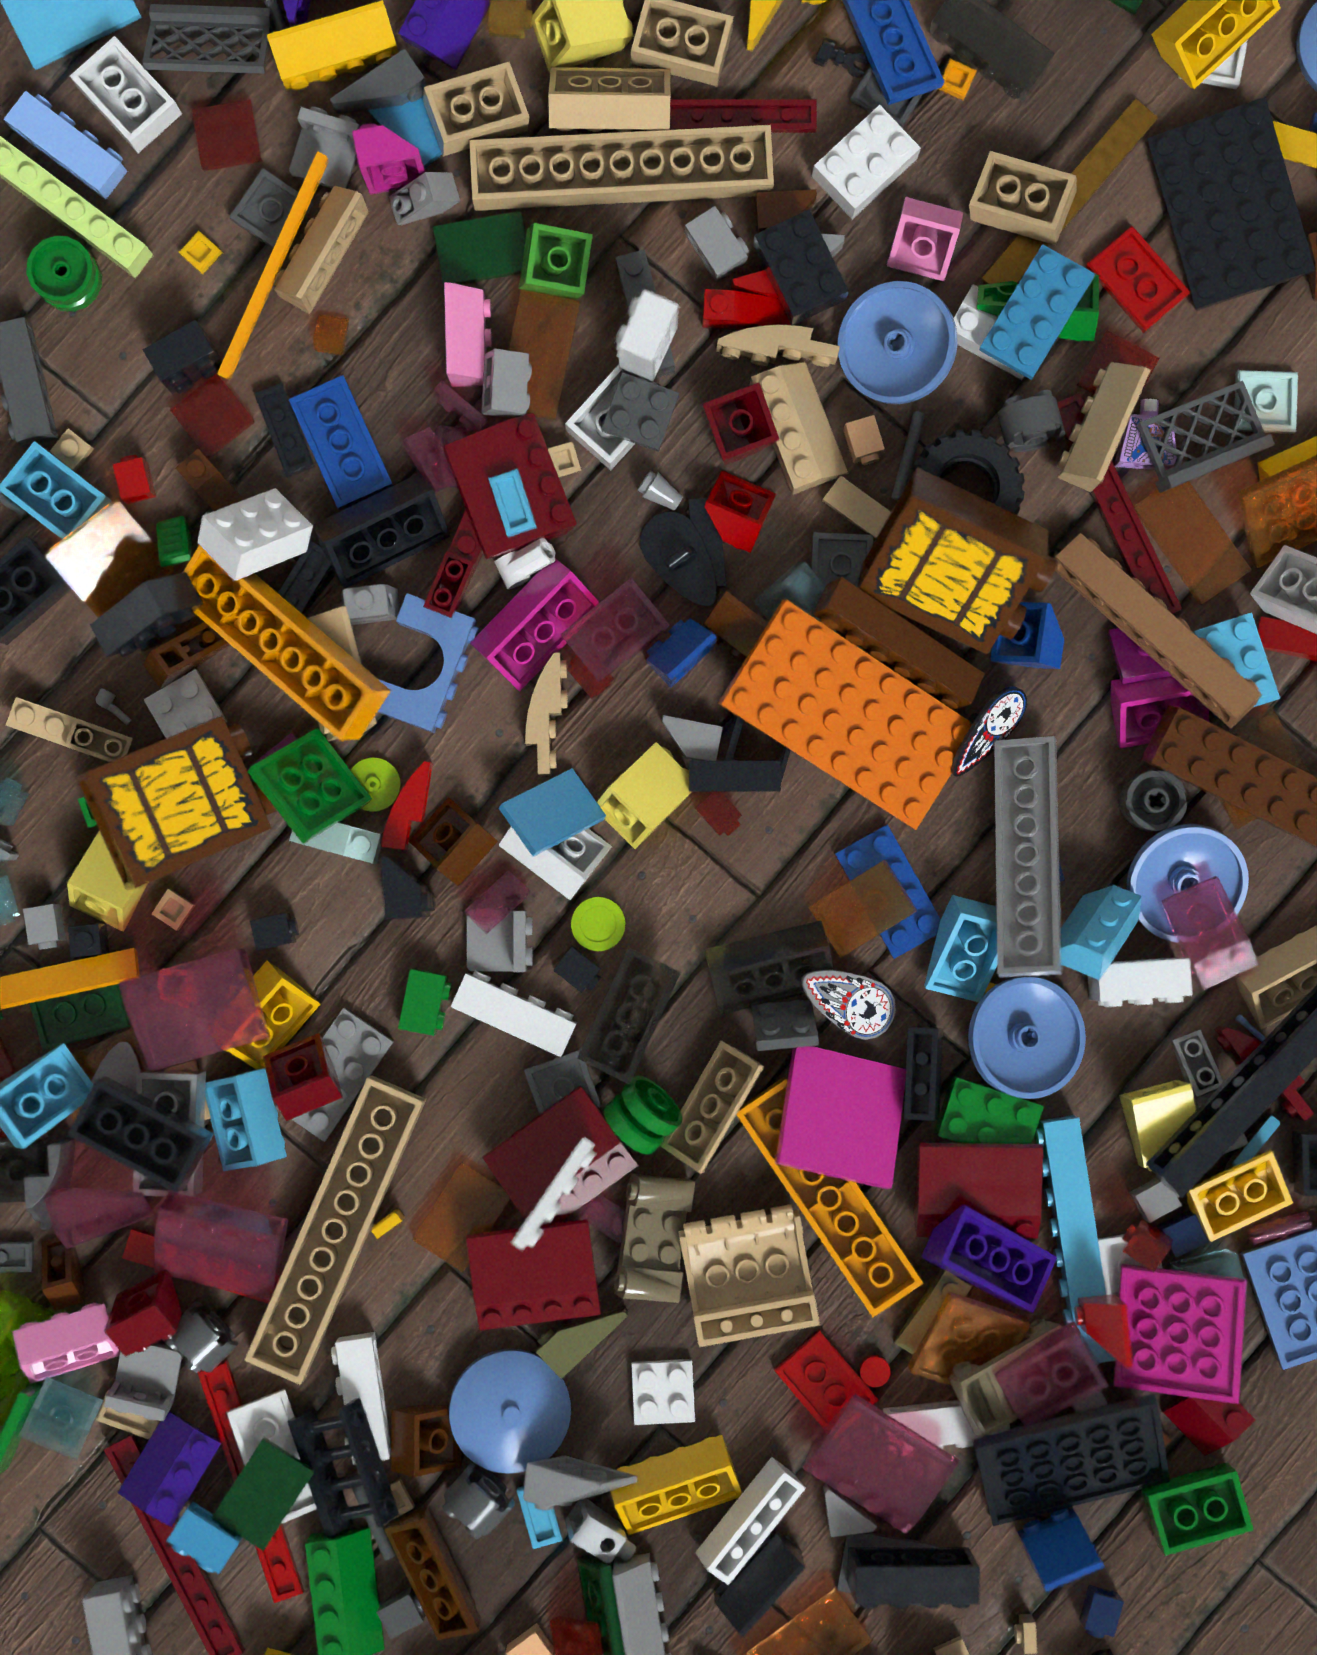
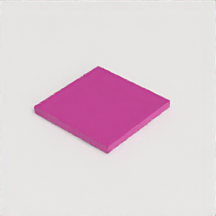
(841, 1116)
(1183, 1333)

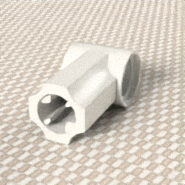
(519, 565)

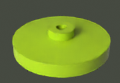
(380, 781)
(598, 924)

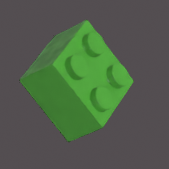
(555, 261)

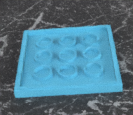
(62, 26)

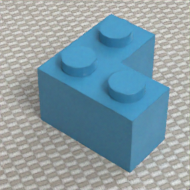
(203, 1539)

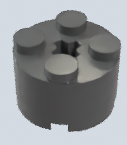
(1030, 421)
(1170, 801)
(202, 1339)
(477, 1501)

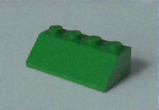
(344, 1593)

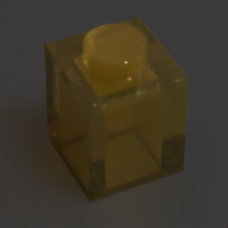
(509, 18)

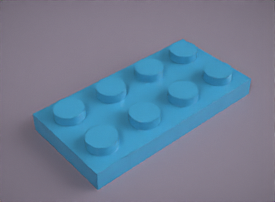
(1037, 312)

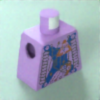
(1131, 448)

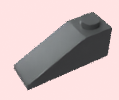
(385, 86)

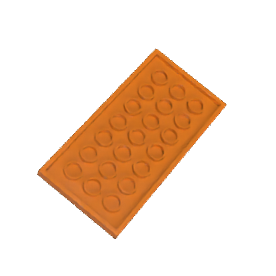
(847, 714)

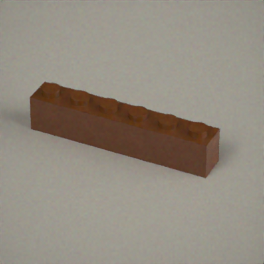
(898, 643)

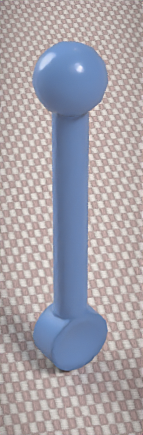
(1240, 1019)

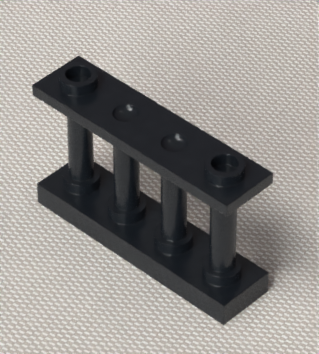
(325, 1484)

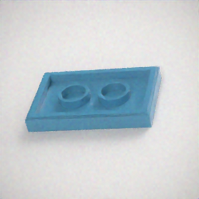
(411, 124)
(552, 812)

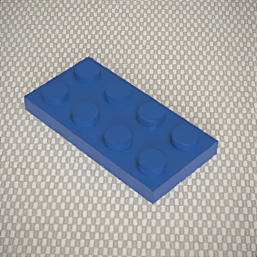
(895, 47)
(340, 442)
(871, 851)

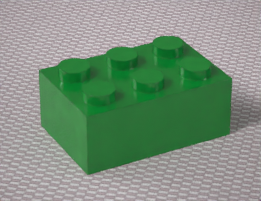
(986, 1115)
(1197, 1509)

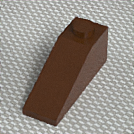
(183, 654)

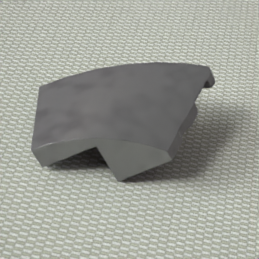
(41, 1186)

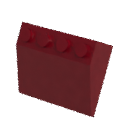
(498, 450)
(539, 1150)
(989, 1178)
(535, 1283)

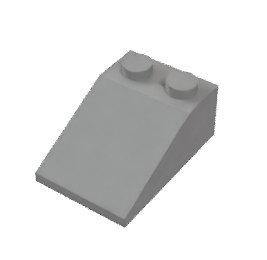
(569, 1480)

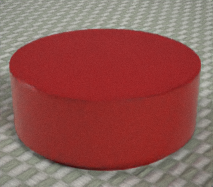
(874, 1371)

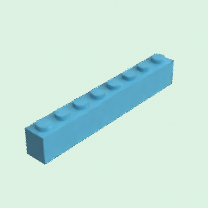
(1072, 1217)

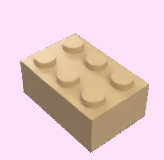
(682, 39)
(475, 108)
(1023, 197)

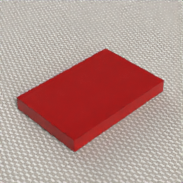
(1137, 279)
(822, 1378)

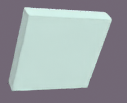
(1273, 399)

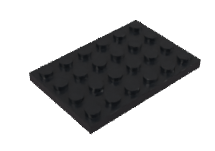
(1231, 204)
(1072, 1459)

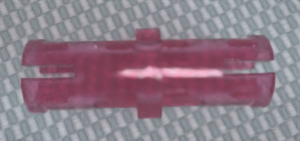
(1279, 1228)

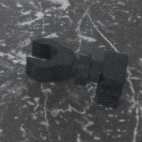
(838, 57)

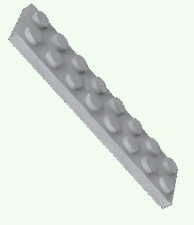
(1027, 857)

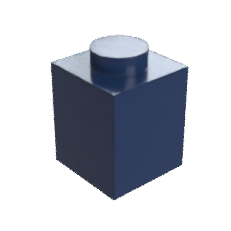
(1185, 1232)
(1101, 1611)

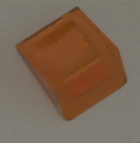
(330, 334)

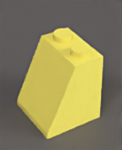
(580, 30)
(645, 795)
(98, 889)
(1156, 1115)

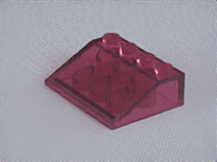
(195, 1009)
(219, 1245)
(879, 1463)

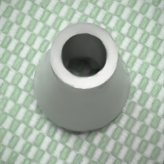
(658, 489)

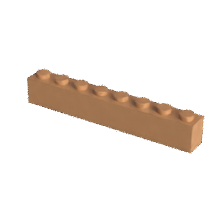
(1156, 630)

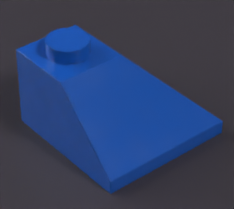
(1036, 643)

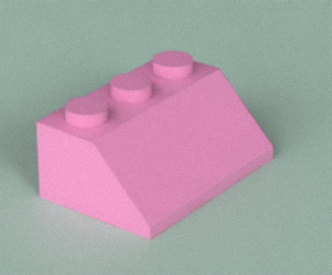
(466, 334)
(64, 1343)

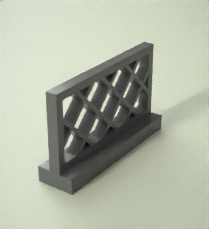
(208, 25)
(1219, 456)

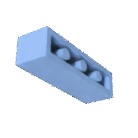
(65, 144)

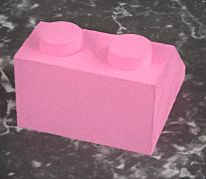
(925, 239)

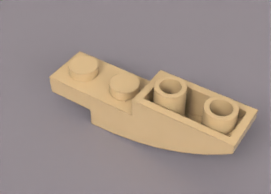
(765, 341)
(545, 702)
(68, 731)

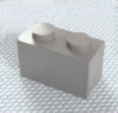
(716, 243)
(506, 383)

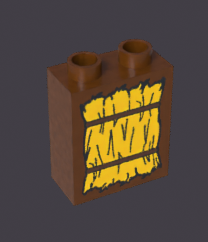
(956, 562)
(176, 801)

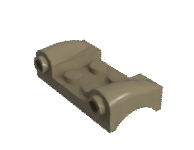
(651, 1238)
(980, 1392)

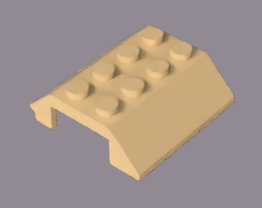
(748, 1275)

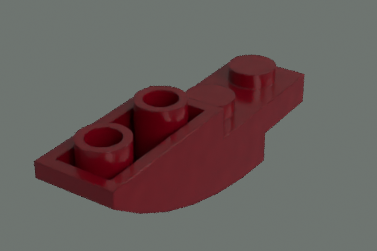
(455, 570)
(1241, 1047)

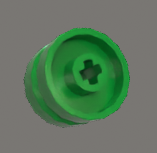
(47, 274)
(643, 1115)

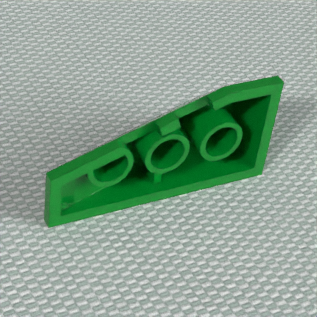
(1079, 327)

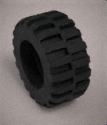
(982, 453)

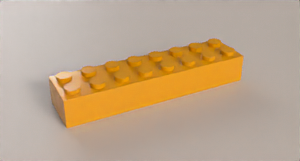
(287, 648)
(835, 1212)

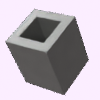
(401, 1612)

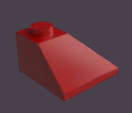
(738, 510)
(1107, 1323)

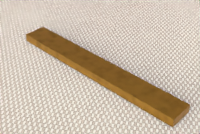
(1089, 177)

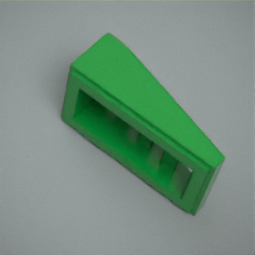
(173, 541)

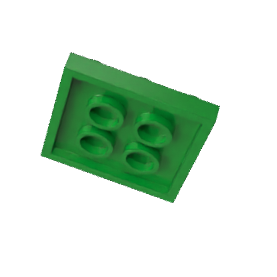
(309, 785)

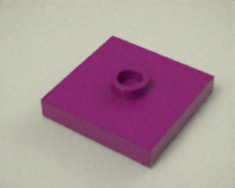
(1132, 661)

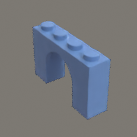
(425, 706)

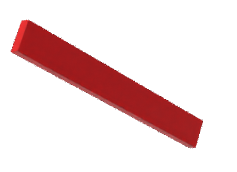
(277, 1557)

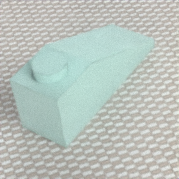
(347, 842)

